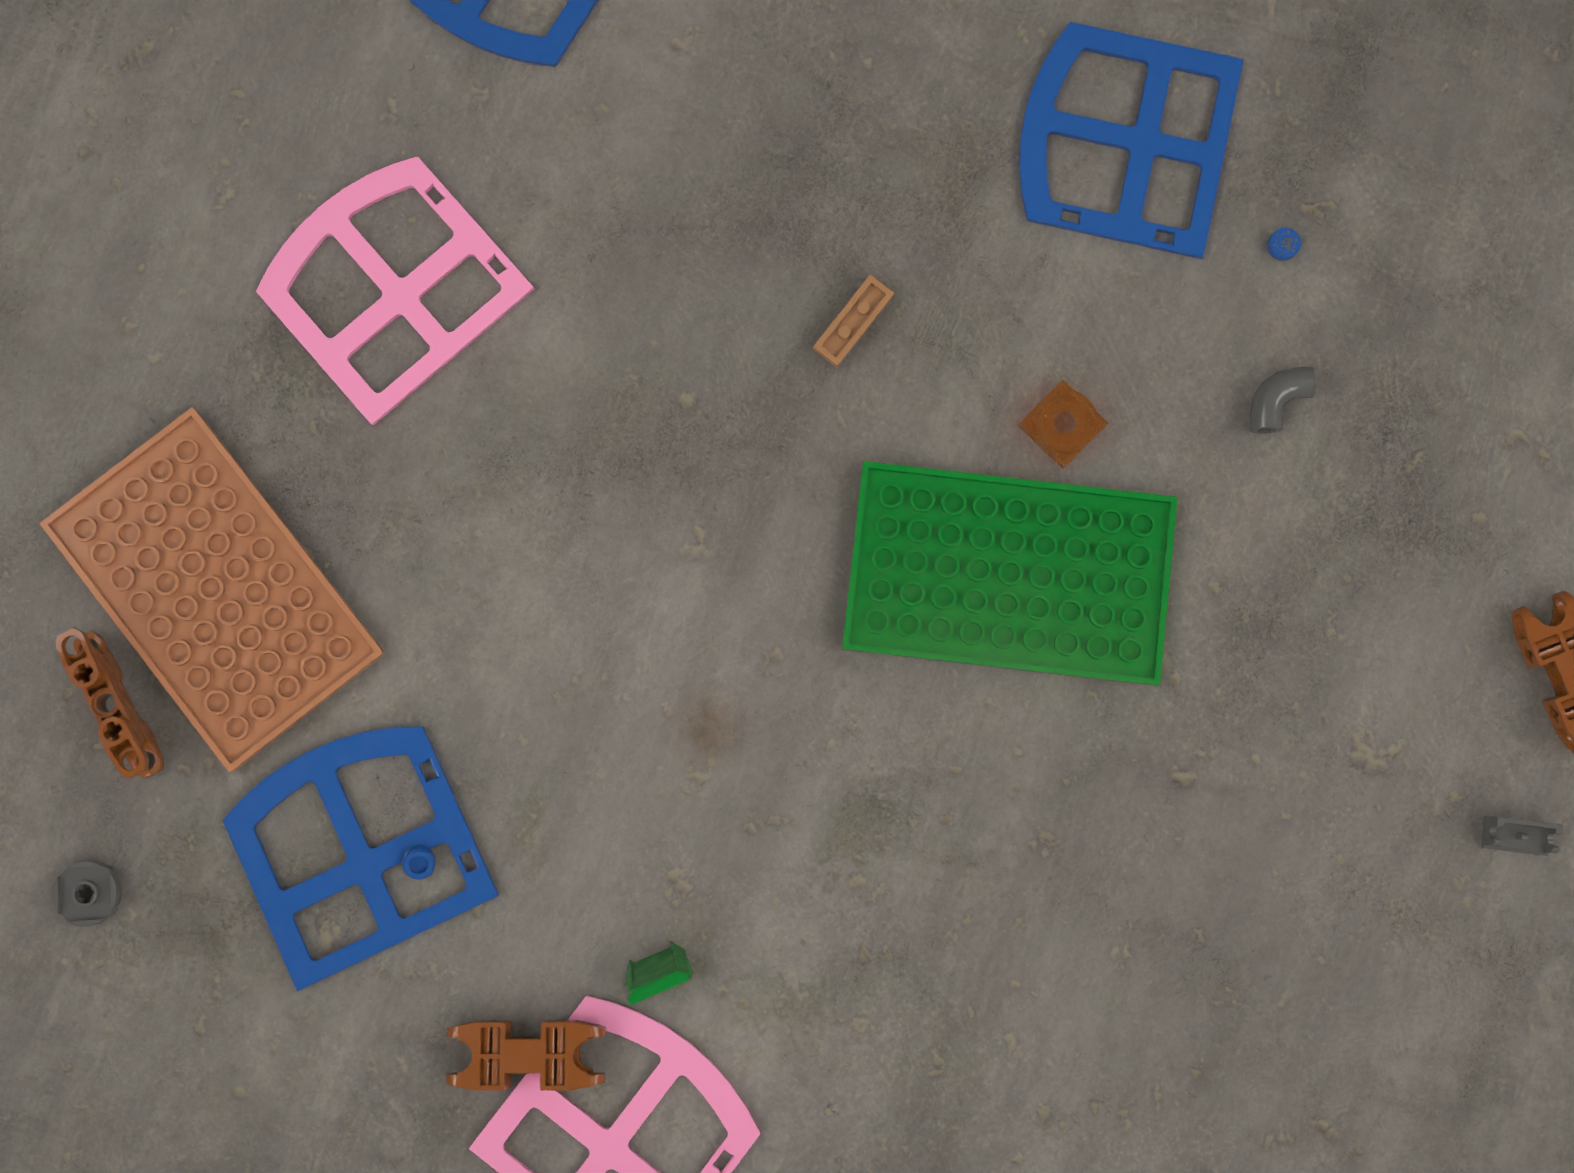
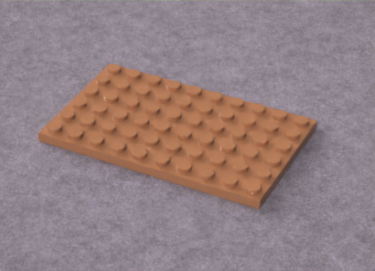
(212, 589)

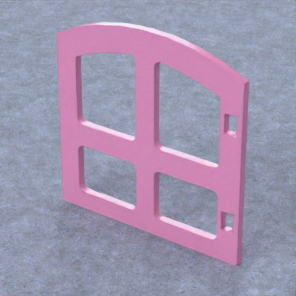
(399, 294)
(610, 1145)

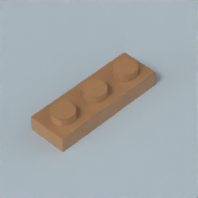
(853, 321)

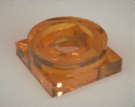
(1058, 445)

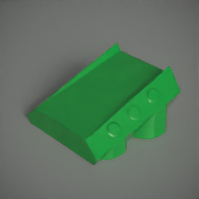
(657, 973)

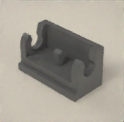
(1520, 835)

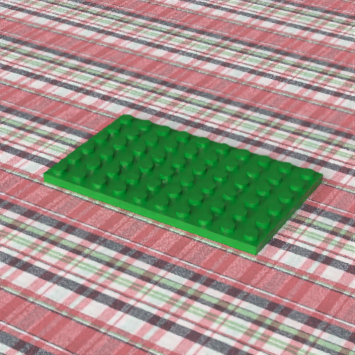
(1010, 573)

